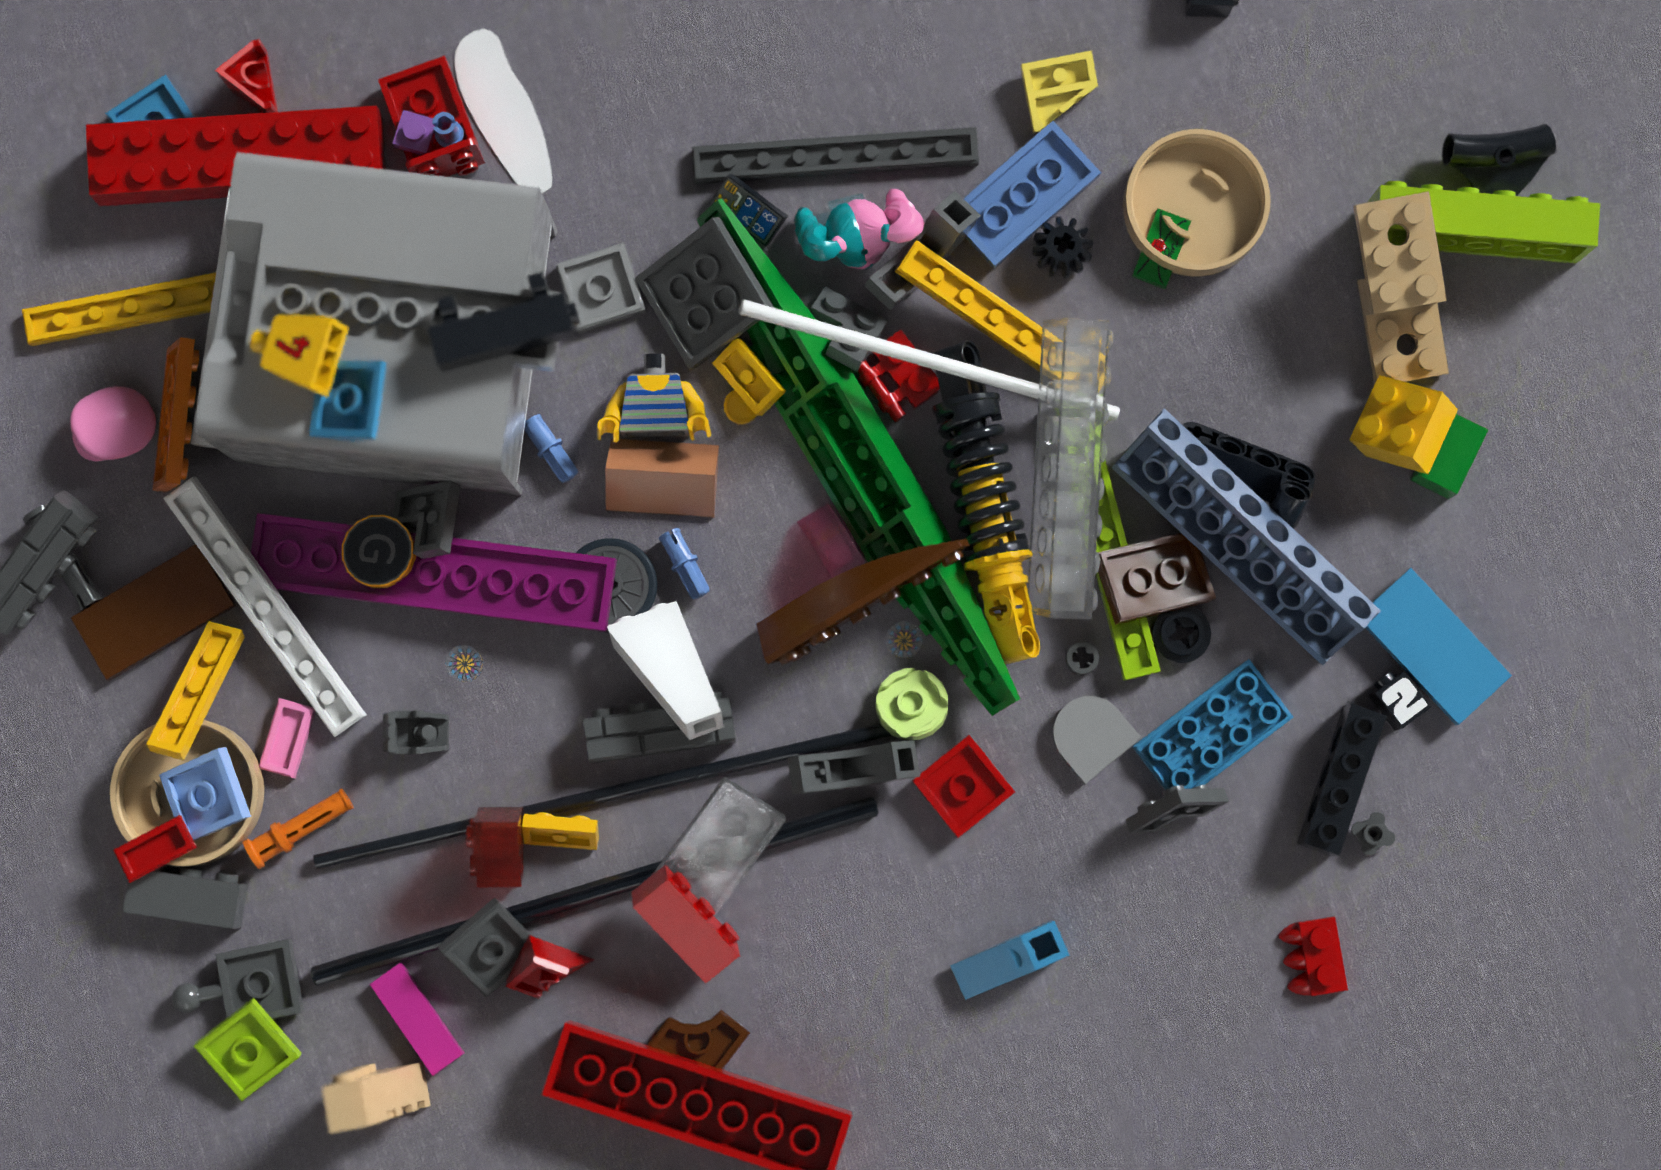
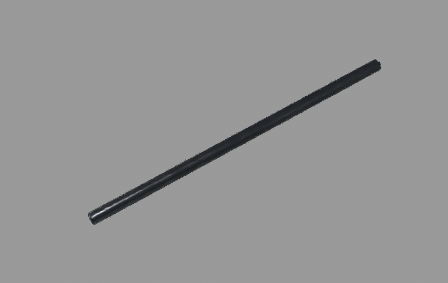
(574, 897)

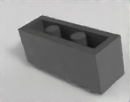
(188, 897)

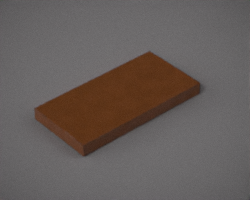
(152, 612)

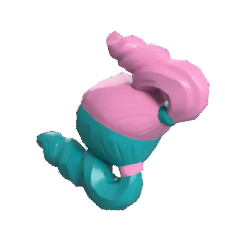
(858, 227)

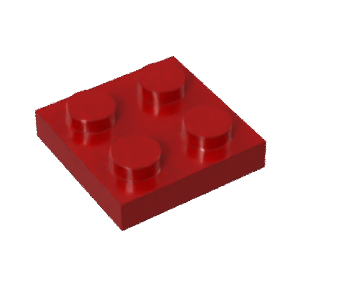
(963, 786)

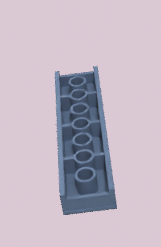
(1245, 538)

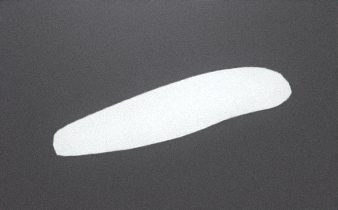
(502, 109)

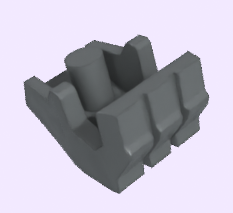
(415, 732)

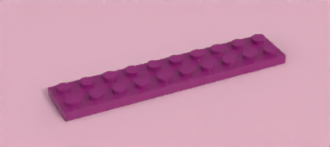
(471, 580)

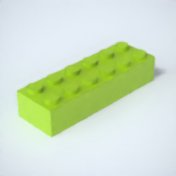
(1504, 222)

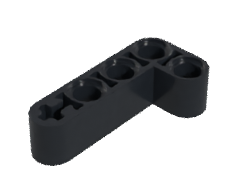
(1270, 475)

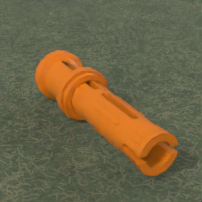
(283, 836)

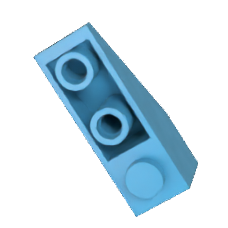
(1010, 959)

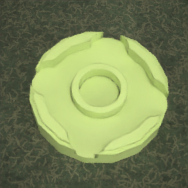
(912, 704)

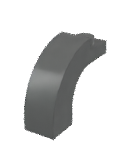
(941, 233)
(853, 767)

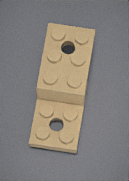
(1401, 287)

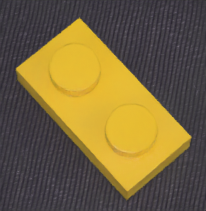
(749, 376)
(565, 832)

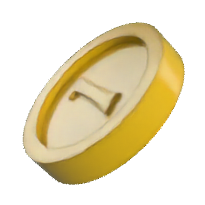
(737, 410)

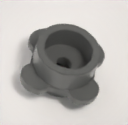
(1363, 829)

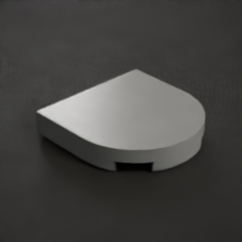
(1091, 735)

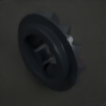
(1197, 641)

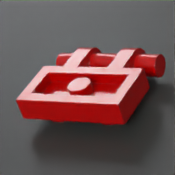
(913, 381)

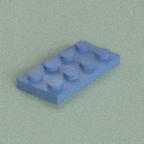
(1027, 193)

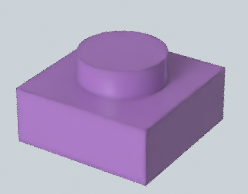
(414, 133)

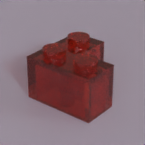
(496, 847)

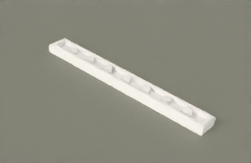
(264, 606)

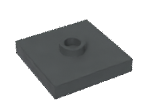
(486, 946)

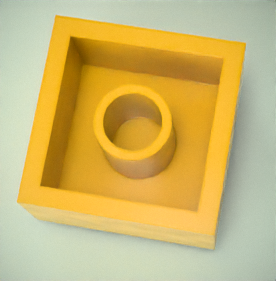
(1403, 424)

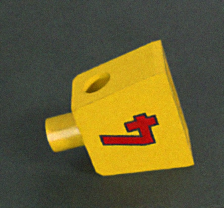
(302, 350)

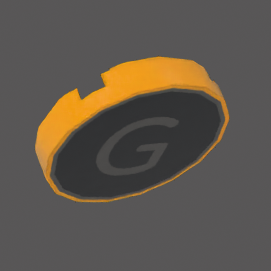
(378, 551)

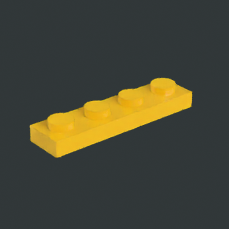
(195, 690)

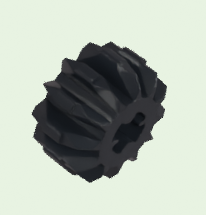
(1074, 253)

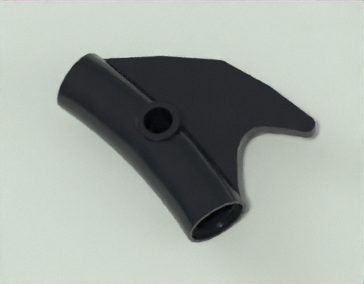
(1499, 159)

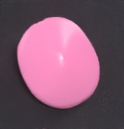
(112, 424)

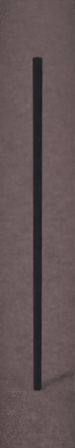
(611, 793)

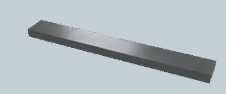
(836, 155)

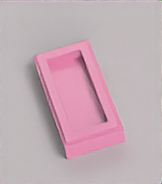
(287, 738)

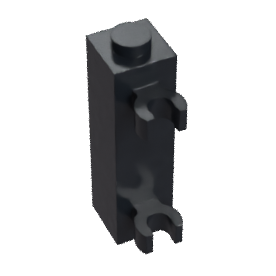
(502, 330)

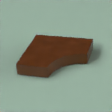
(706, 1042)

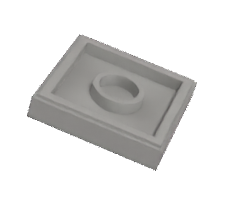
(601, 287)

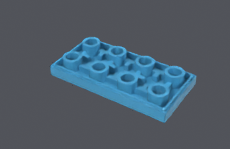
(1435, 647)
(1213, 729)

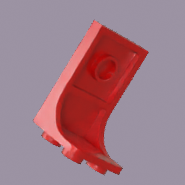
(428, 91)

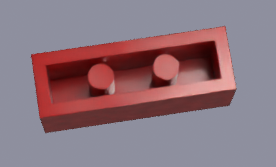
(686, 923)

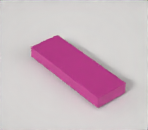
(417, 1018)

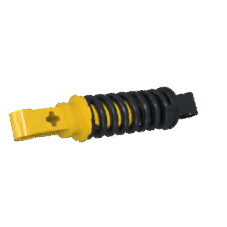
(984, 501)

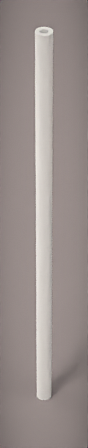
(895, 350)

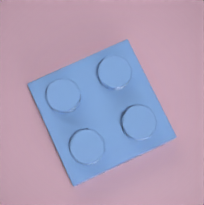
(205, 793)

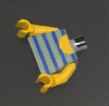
(654, 405)

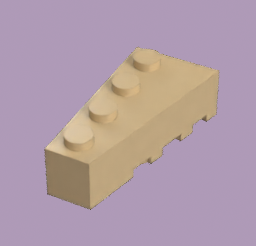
(373, 1096)

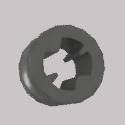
(1089, 649)

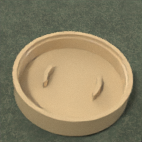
(1207, 182)
(142, 804)

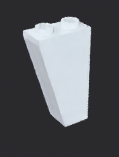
(668, 665)

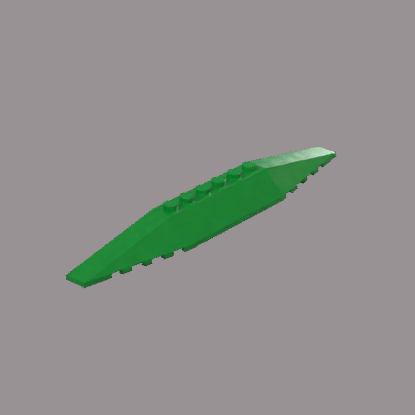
(868, 475)

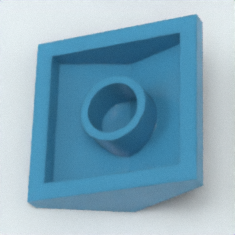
(352, 404)

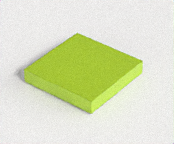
(247, 1049)

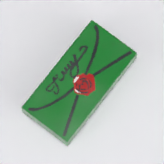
(1164, 241)

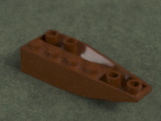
(847, 597)

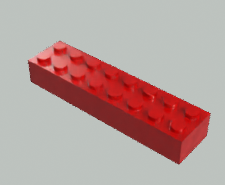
(197, 154)
(694, 1101)

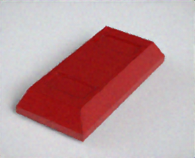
(154, 849)

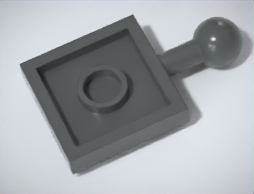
(255, 972)

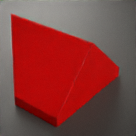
(250, 76)
(542, 966)

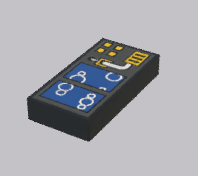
(752, 210)

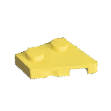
(1056, 85)

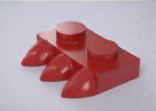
(1318, 956)

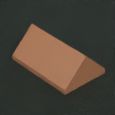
(661, 478)

